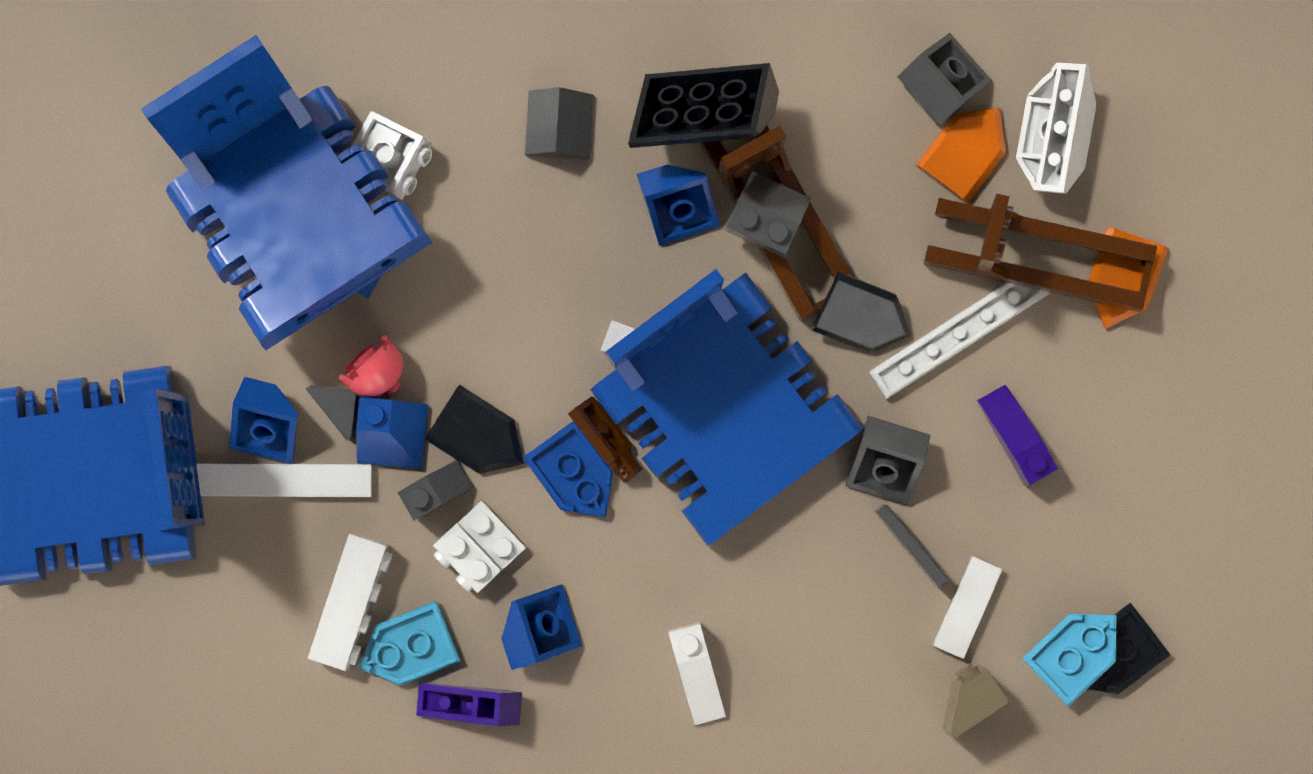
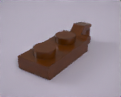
(606, 438)

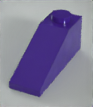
(1017, 436)
(469, 704)

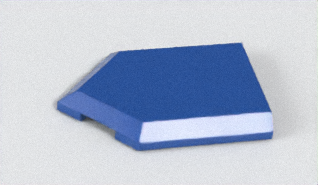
(572, 472)

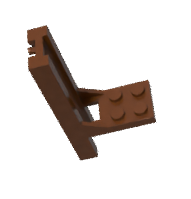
(770, 149)
(1003, 218)

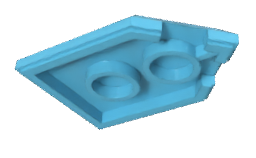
(410, 646)
(1075, 654)

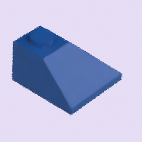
(677, 202)
(263, 421)
(391, 432)
(539, 628)

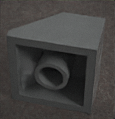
(944, 78)
(767, 214)
(888, 460)

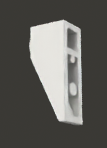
(696, 673)

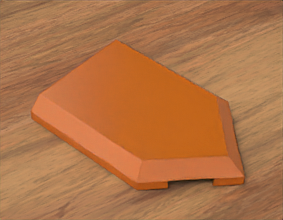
(966, 152)
(1126, 274)

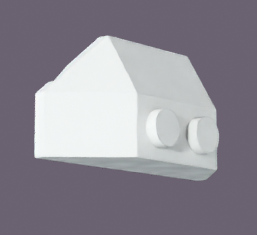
(1057, 128)

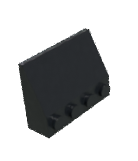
(704, 105)

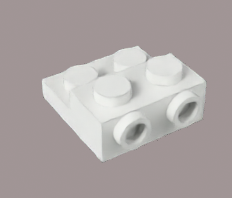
(397, 150)
(478, 548)

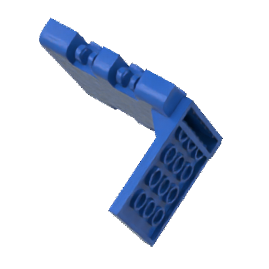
(285, 198)
(722, 402)
(97, 476)

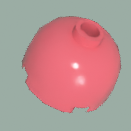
(375, 370)

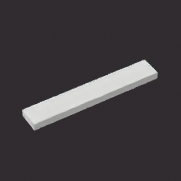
(953, 336)
(285, 480)

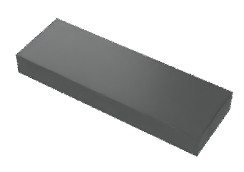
(911, 545)

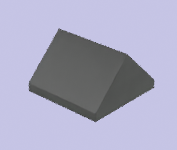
(559, 123)

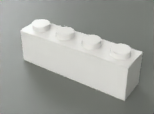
(349, 602)

